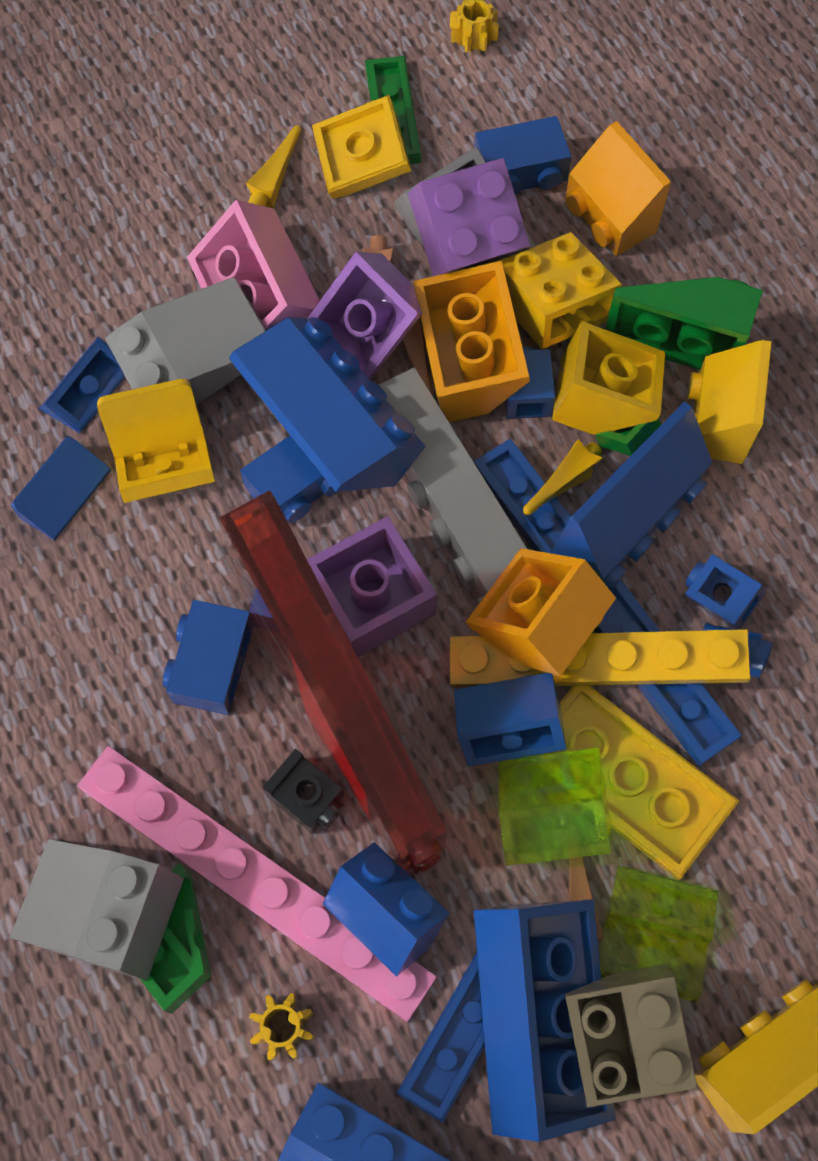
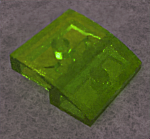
(663, 910)

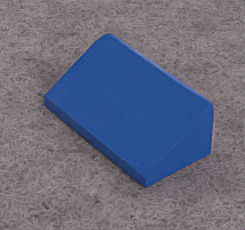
(77, 393)
(60, 488)

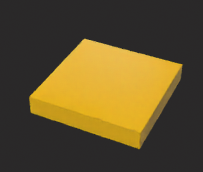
(361, 147)

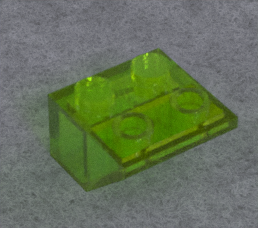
(554, 807)

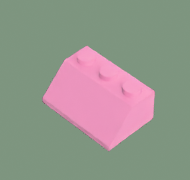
(260, 256)

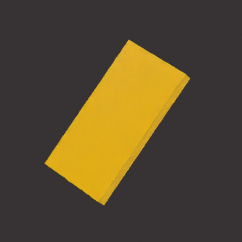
(650, 789)

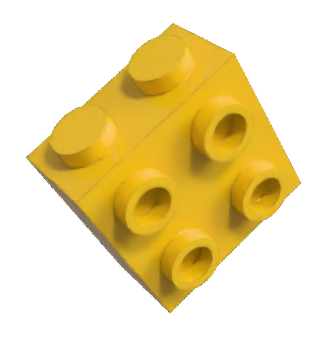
(558, 288)

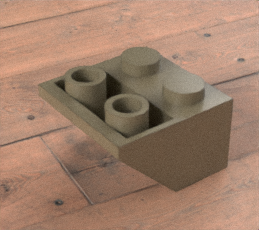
(630, 1036)

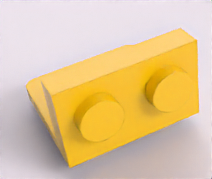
(156, 439)

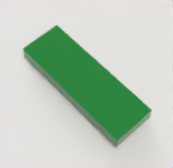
(391, 78)

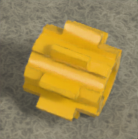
(474, 25)
(294, 1018)

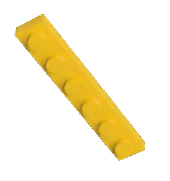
(616, 659)

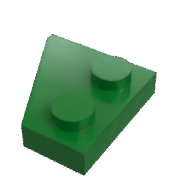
(182, 955)

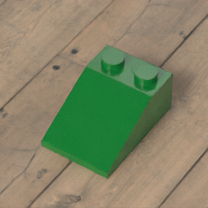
(686, 316)

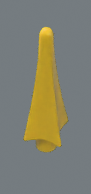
(268, 179)
(572, 471)

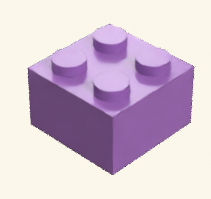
(468, 217)
(374, 585)

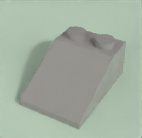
(188, 339)
(98, 907)

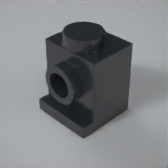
(311, 813)

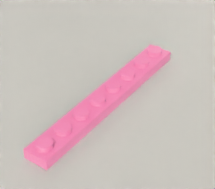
(249, 879)

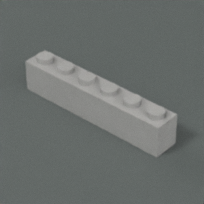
(453, 490)

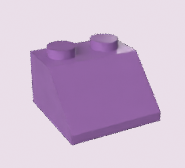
(369, 309)

